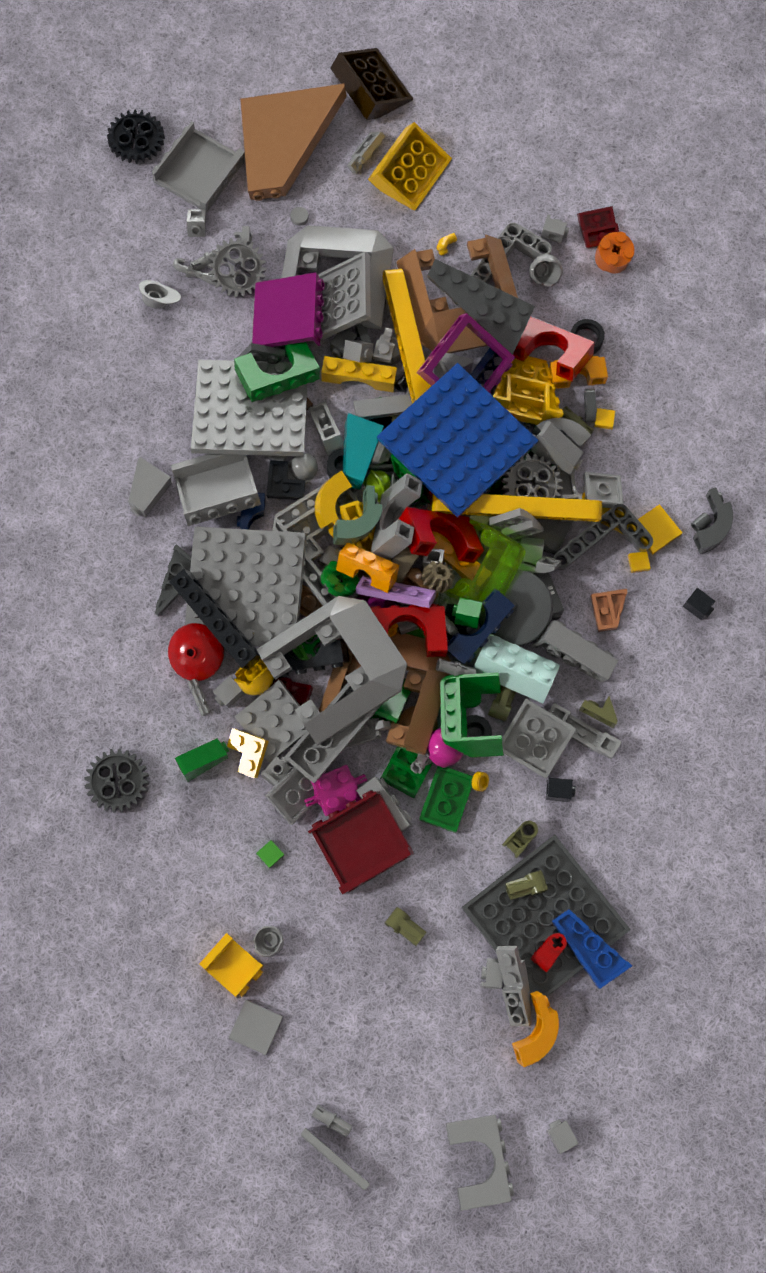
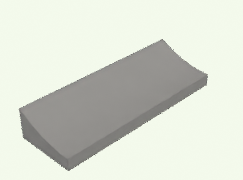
(314, 759)

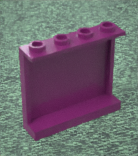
(288, 310)

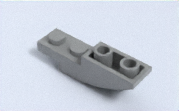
(516, 985)

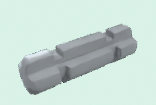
(199, 697)

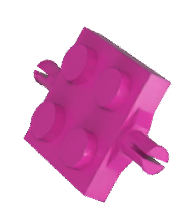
(335, 790)

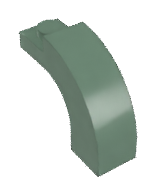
(356, 530)

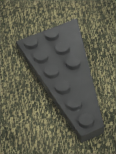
(490, 307)

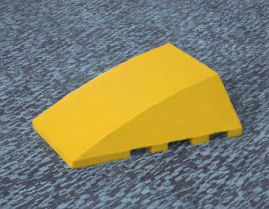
(528, 391)

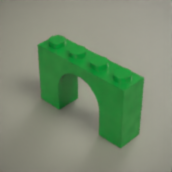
(263, 385)

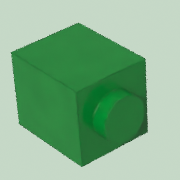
(467, 612)

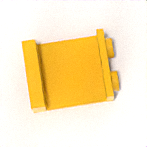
(232, 966)

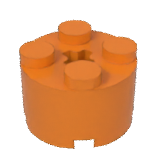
(614, 252)

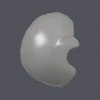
(273, 936)

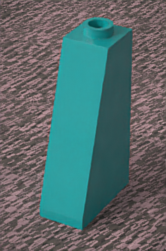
(359, 447)

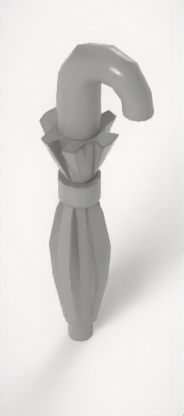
(191, 272)

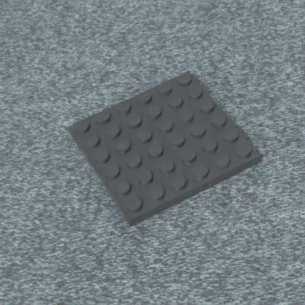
(528, 919)

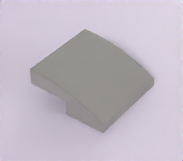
(516, 524)

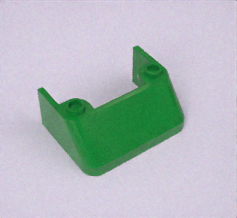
(462, 693)

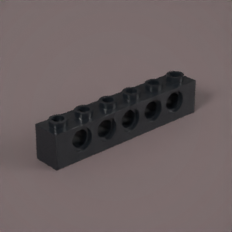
(215, 619)

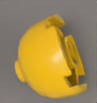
(255, 680)

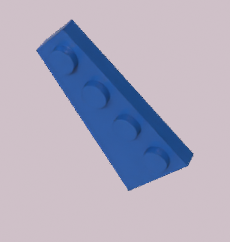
(595, 956)

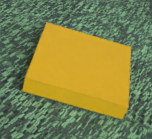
(660, 527)

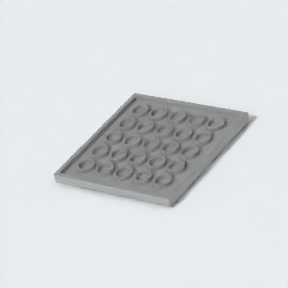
(232, 424)
(251, 577)

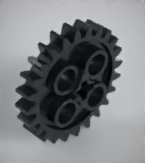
(121, 133)

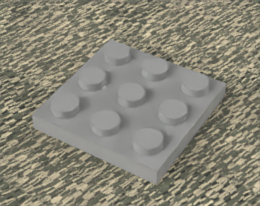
(273, 719)
(536, 738)

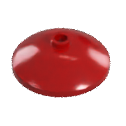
(207, 652)

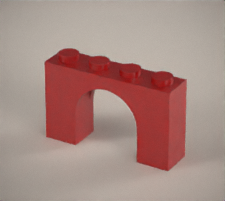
(576, 348)
(456, 530)
(430, 621)

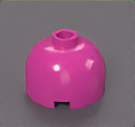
(440, 752)

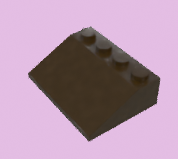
(370, 82)

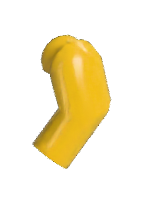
(444, 242)

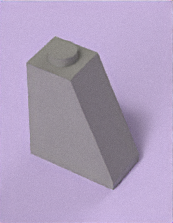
(558, 449)
(147, 487)

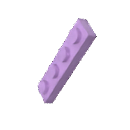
(399, 593)

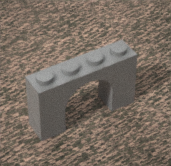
(390, 533)
(495, 1188)

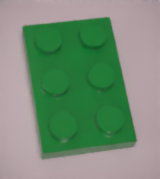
(446, 799)

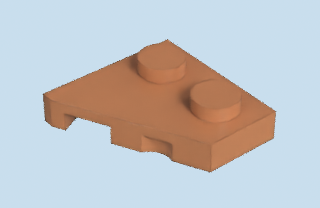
(608, 608)

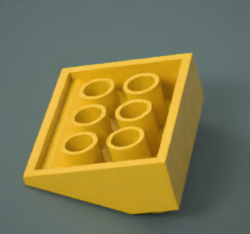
(410, 167)

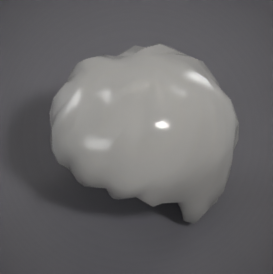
(546, 270)

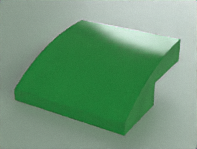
(399, 773)

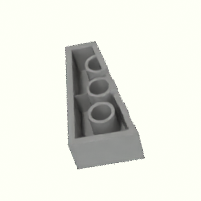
(576, 651)

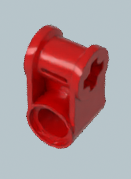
(546, 954)

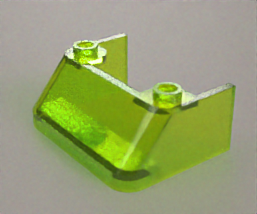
(496, 568)

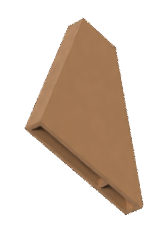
(283, 133)

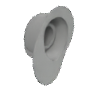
(157, 295)

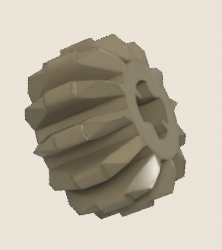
(438, 577)

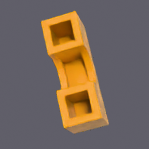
(594, 372)
(382, 571)

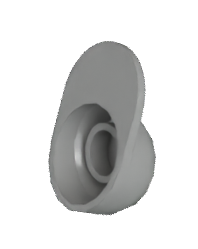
(303, 468)

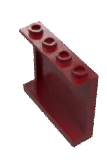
(361, 841)

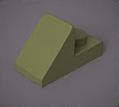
(605, 714)

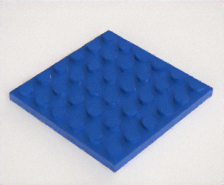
(457, 439)

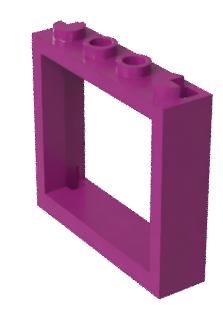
(449, 338)

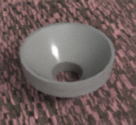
(380, 455)

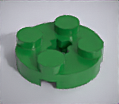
(330, 578)

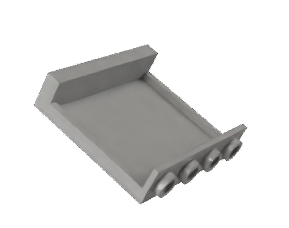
(197, 168)
(214, 486)

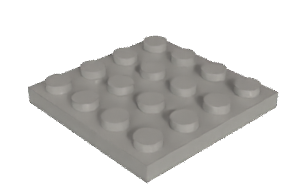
(346, 295)

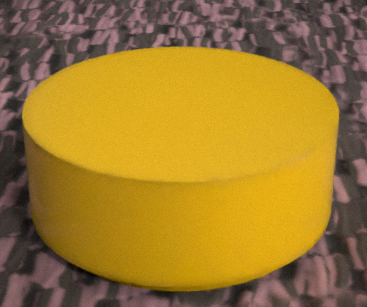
(480, 781)

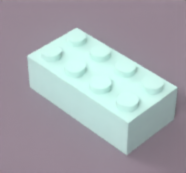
(517, 668)

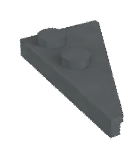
(179, 561)

